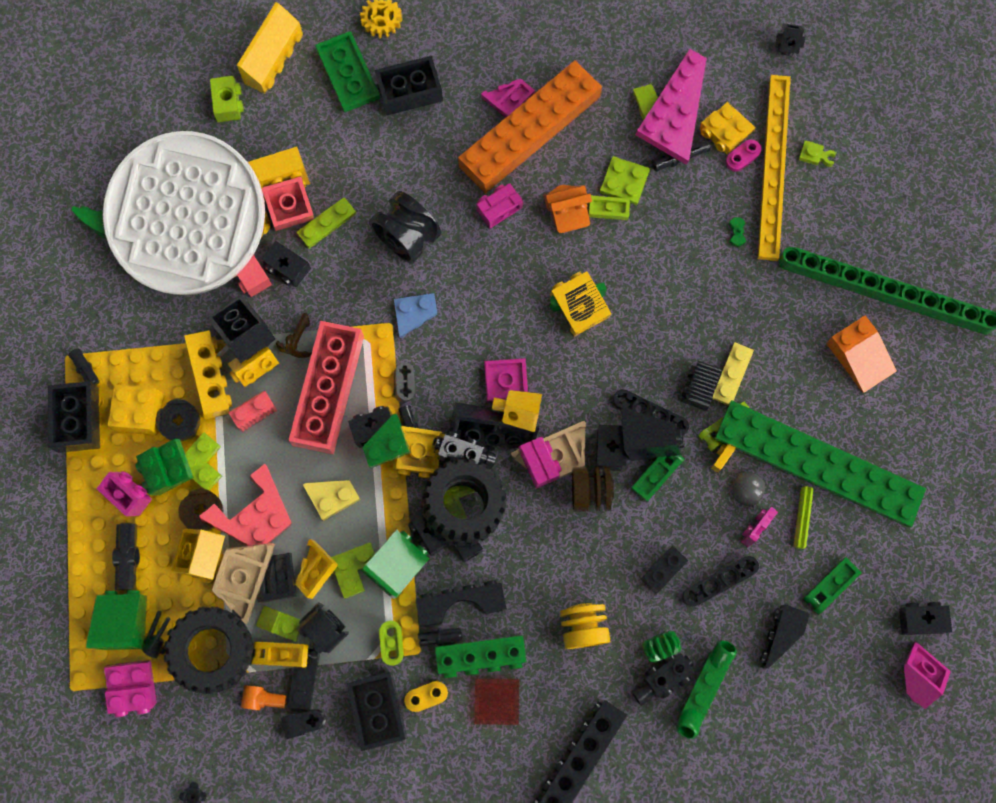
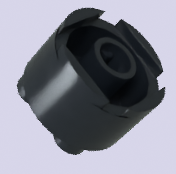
(322, 628)

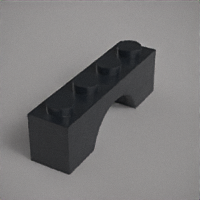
(433, 608)

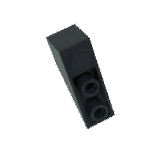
(788, 629)

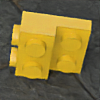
(726, 128)
(421, 458)

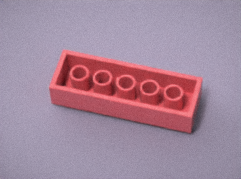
(326, 387)

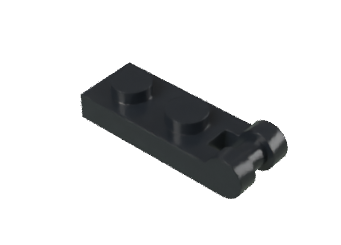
(303, 683)

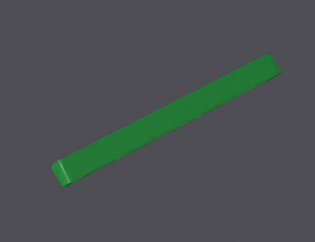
(898, 289)

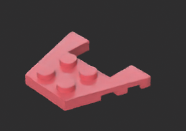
(257, 522)

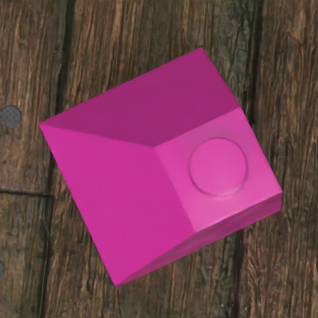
(924, 676)

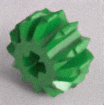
(662, 646)

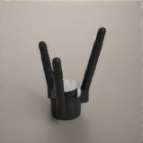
(153, 643)

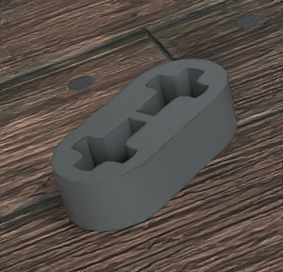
(399, 383)

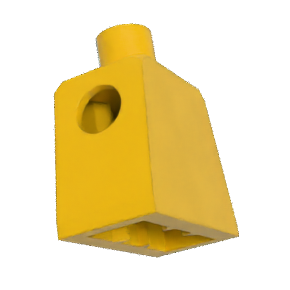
(519, 409)

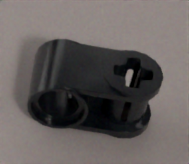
(299, 723)

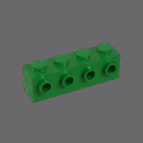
(481, 655)

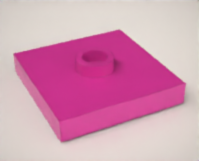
(505, 376)

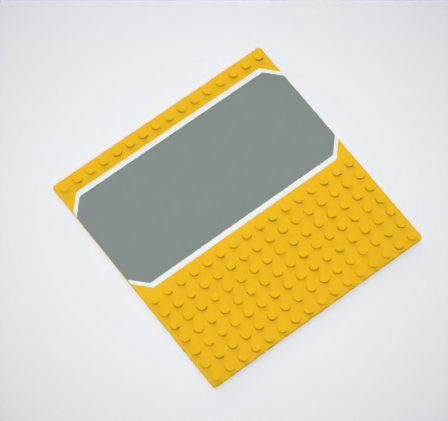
(373, 519)

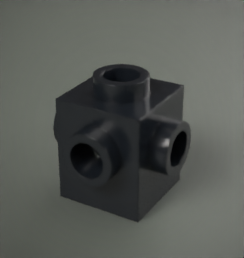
(792, 33)

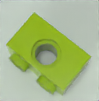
(222, 89)

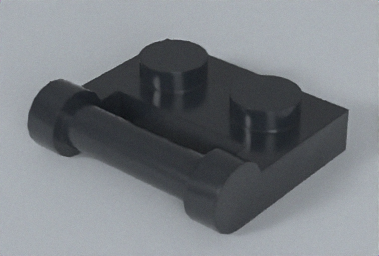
(281, 579)

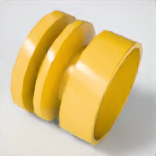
(584, 626)

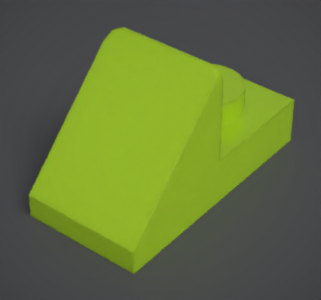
(278, 623)

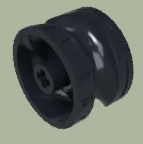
(405, 227)

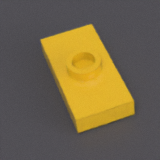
(725, 452)

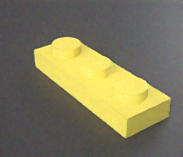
(732, 373)

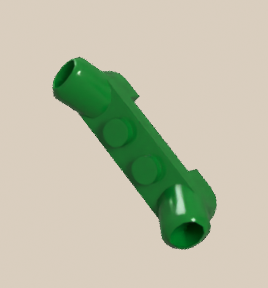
(705, 689)

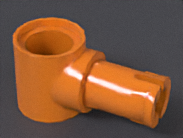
(258, 698)

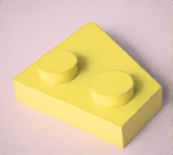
(331, 496)

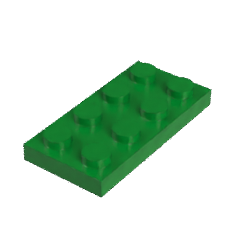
(347, 71)

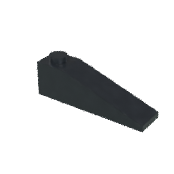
(487, 428)

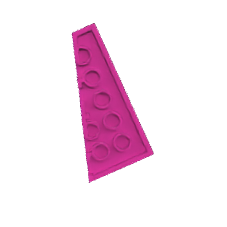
(674, 114)

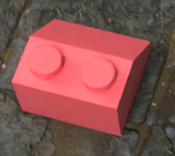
(288, 203)

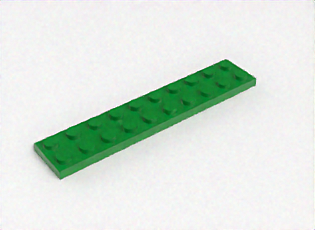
(820, 464)

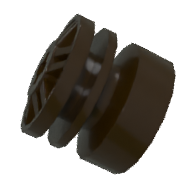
(592, 489)

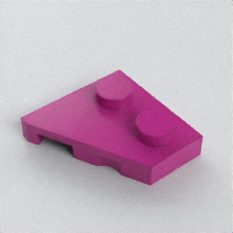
(508, 96)
(752, 533)

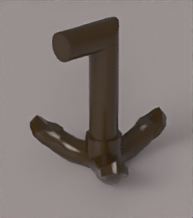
(292, 340)

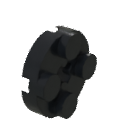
(186, 429)

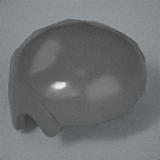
(748, 488)

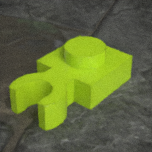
(814, 153)

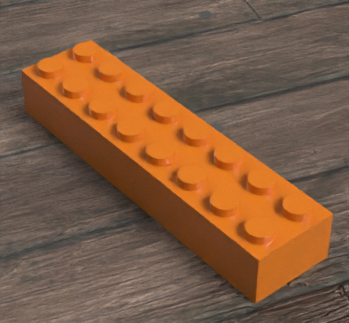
(529, 126)

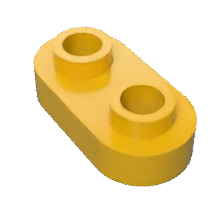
(426, 697)

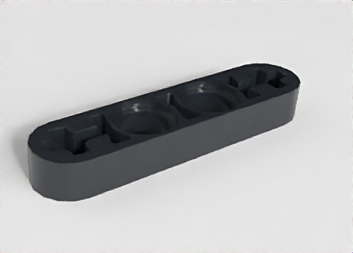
(652, 408)
(719, 579)

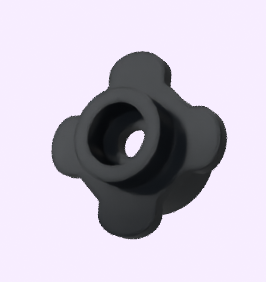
(200, 796)

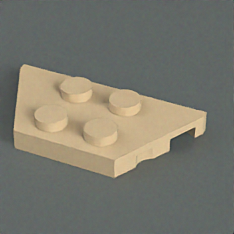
(567, 448)
(242, 577)

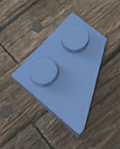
(414, 311)

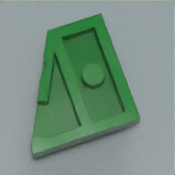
(386, 443)

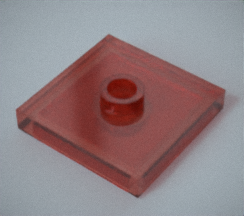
(497, 701)

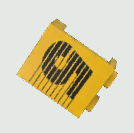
(580, 302)

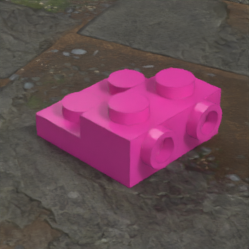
(129, 688)

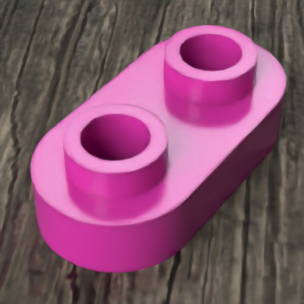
(744, 154)

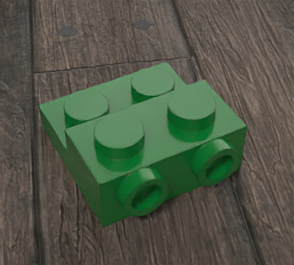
(163, 467)

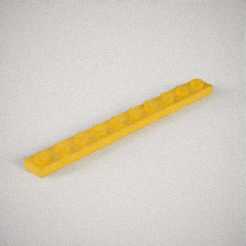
(774, 168)

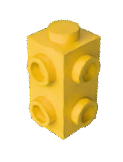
(253, 368)

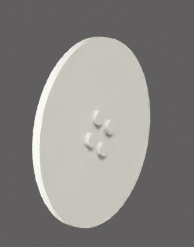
(183, 213)

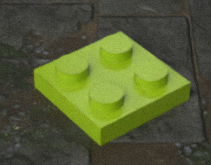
(625, 180)

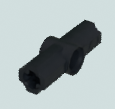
(125, 557)

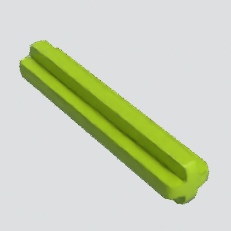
(803, 517)

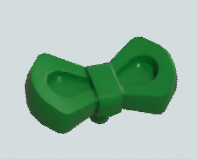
(737, 225)

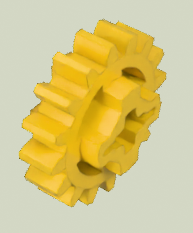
(380, 19)

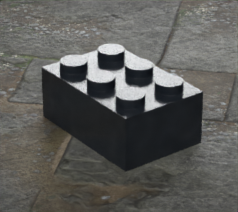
(409, 85)
(241, 328)
(73, 417)
(376, 711)

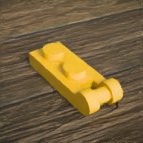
(280, 654)

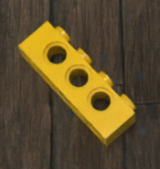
(195, 345)

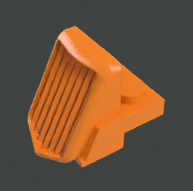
(568, 207)

